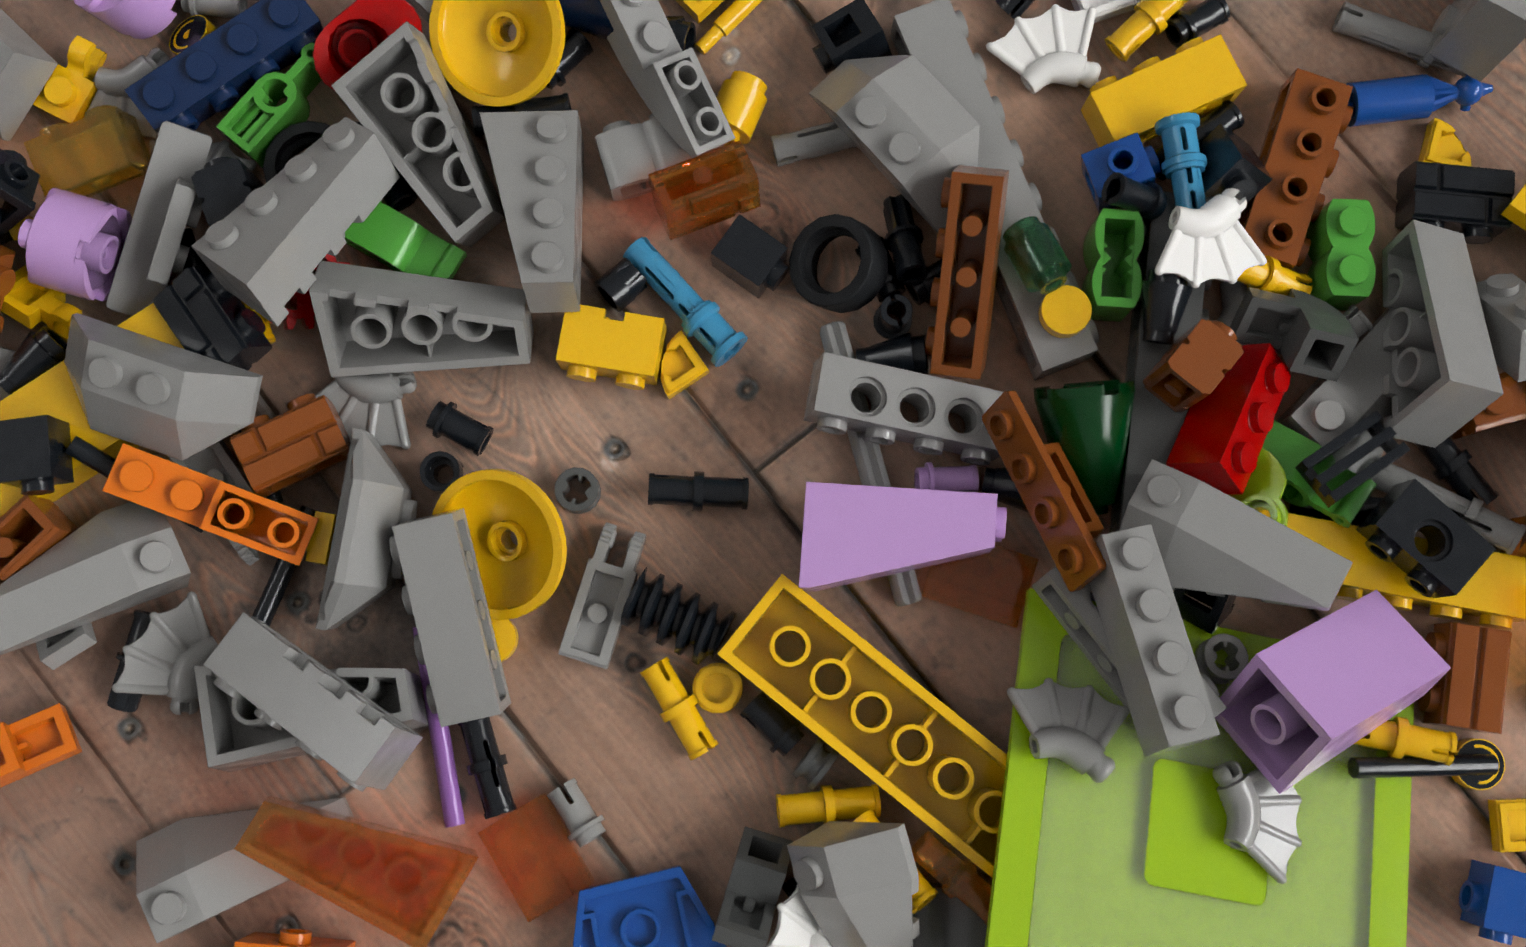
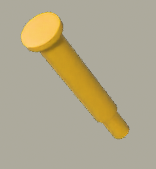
(726, 23)

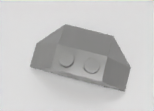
(902, 125)
(156, 390)
(360, 554)

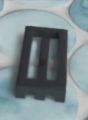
(1381, 437)

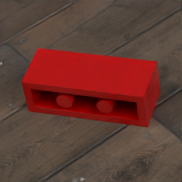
(1230, 425)

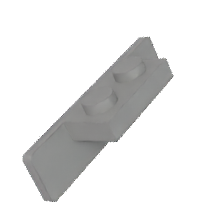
(160, 218)

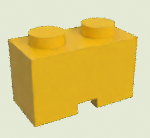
(611, 348)

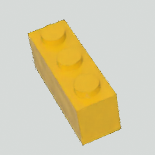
(1190, 81)

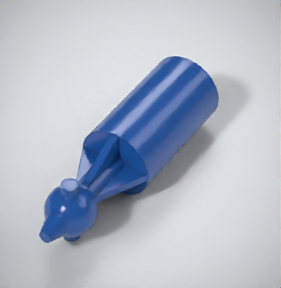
(1410, 97)

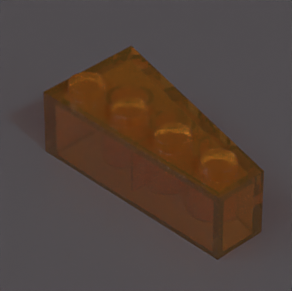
(364, 867)

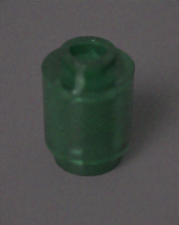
(1036, 255)

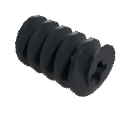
(675, 618)

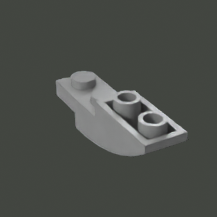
(666, 76)

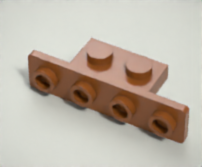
(1048, 491)

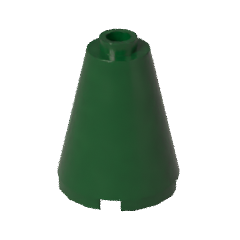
(1093, 431)

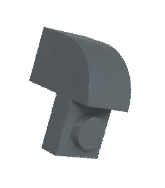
(1304, 328)
(752, 890)

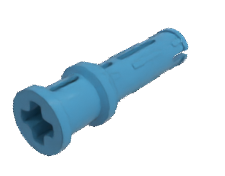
(1183, 158)
(698, 316)

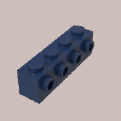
(225, 63)

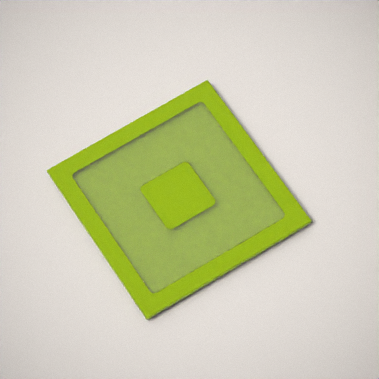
(1147, 848)

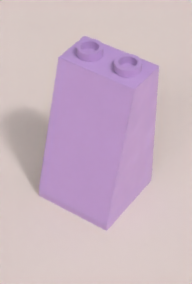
(885, 531)
(1327, 688)

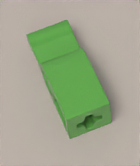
(257, 117)
(404, 244)
(1290, 450)

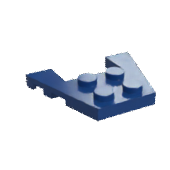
(643, 912)

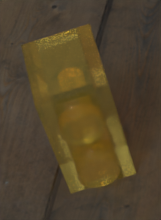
(90, 153)

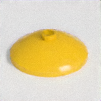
(482, 60)
(512, 575)

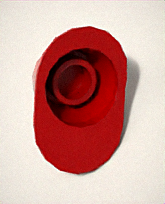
(357, 33)

